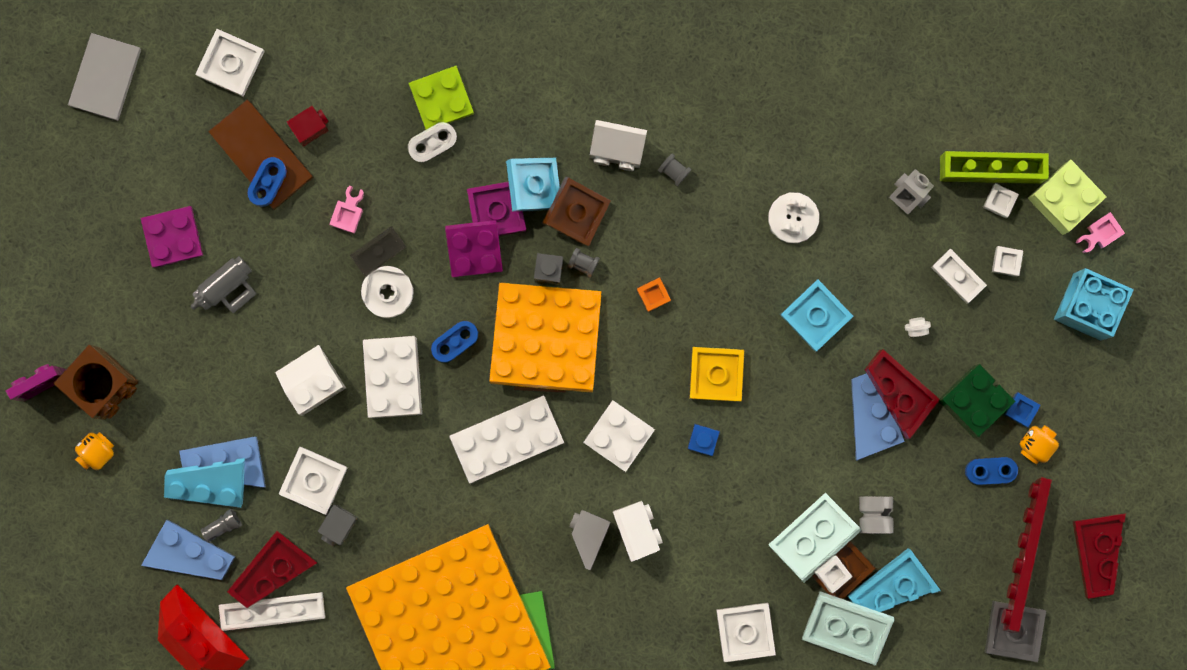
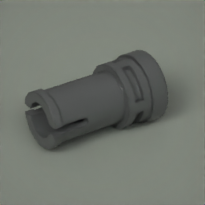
(222, 525)

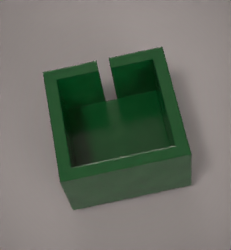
(976, 401)

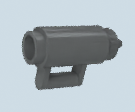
(222, 284)

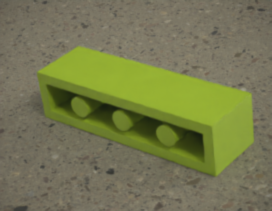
(994, 167)

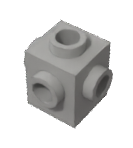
(911, 191)

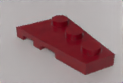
(901, 392)
(1098, 552)
(270, 569)

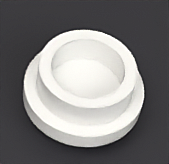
(917, 327)

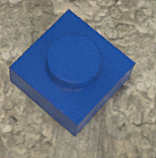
(1022, 410)
(703, 440)

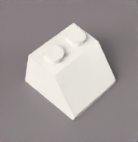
(617, 145)
(310, 380)
(637, 531)

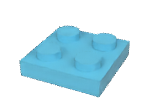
(532, 183)
(816, 315)

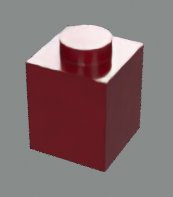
(308, 125)

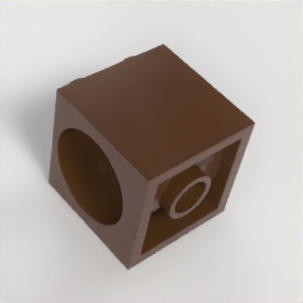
(74, 378)

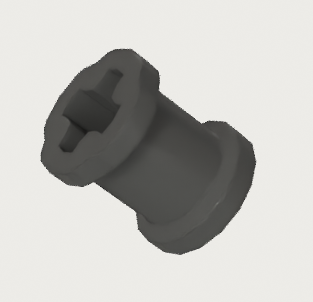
(674, 170)
(583, 263)

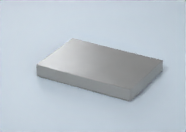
(104, 77)

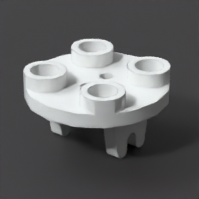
(796, 206)

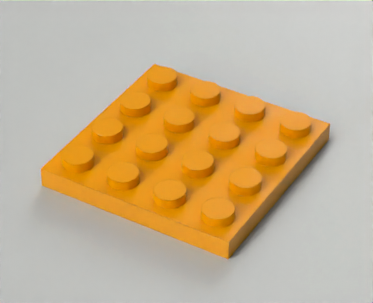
(545, 337)

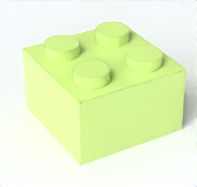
(1067, 197)

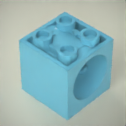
(1093, 304)

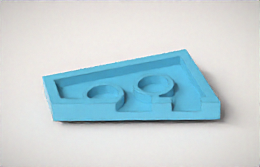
(209, 484)
(895, 583)

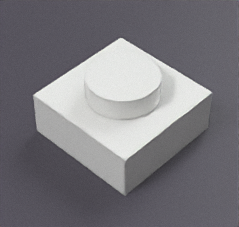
(1000, 200)
(1007, 261)
(833, 574)

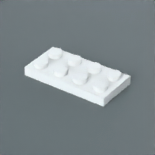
(506, 439)

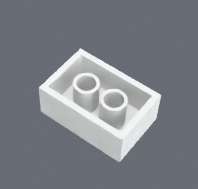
(392, 377)

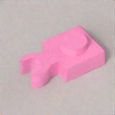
(347, 215)
(1102, 232)

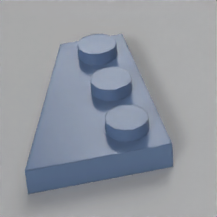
(873, 422)
(229, 452)

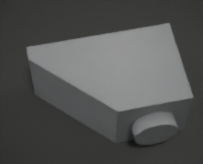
(588, 535)

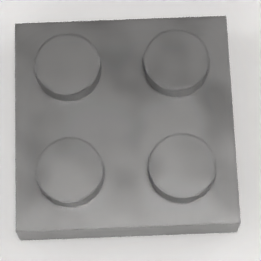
(1018, 645)

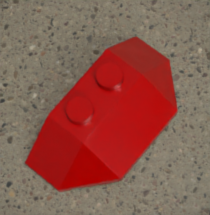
(194, 636)

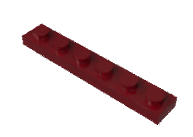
(1024, 564)

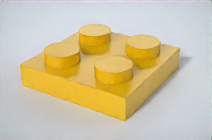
(716, 374)

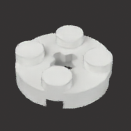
(379, 280)

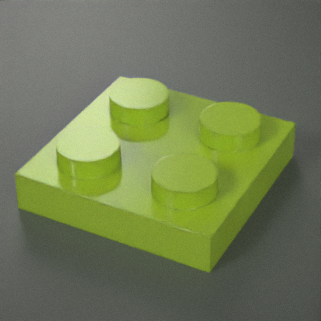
(441, 97)

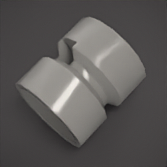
(876, 514)

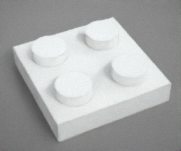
(230, 62)
(619, 436)
(313, 480)
(745, 632)

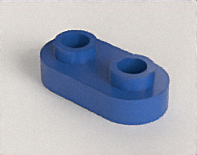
(266, 182)
(453, 339)
(992, 471)

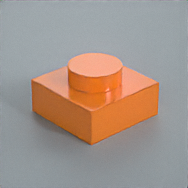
(653, 294)

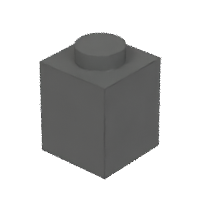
(548, 269)
(337, 525)

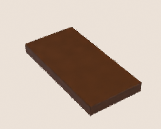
(250, 141)

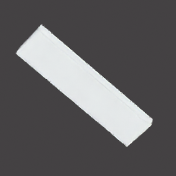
(272, 611)

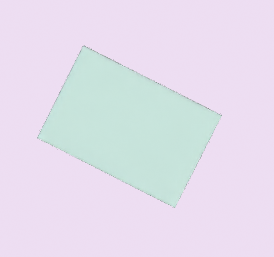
(814, 537)
(848, 628)

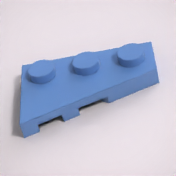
(187, 553)

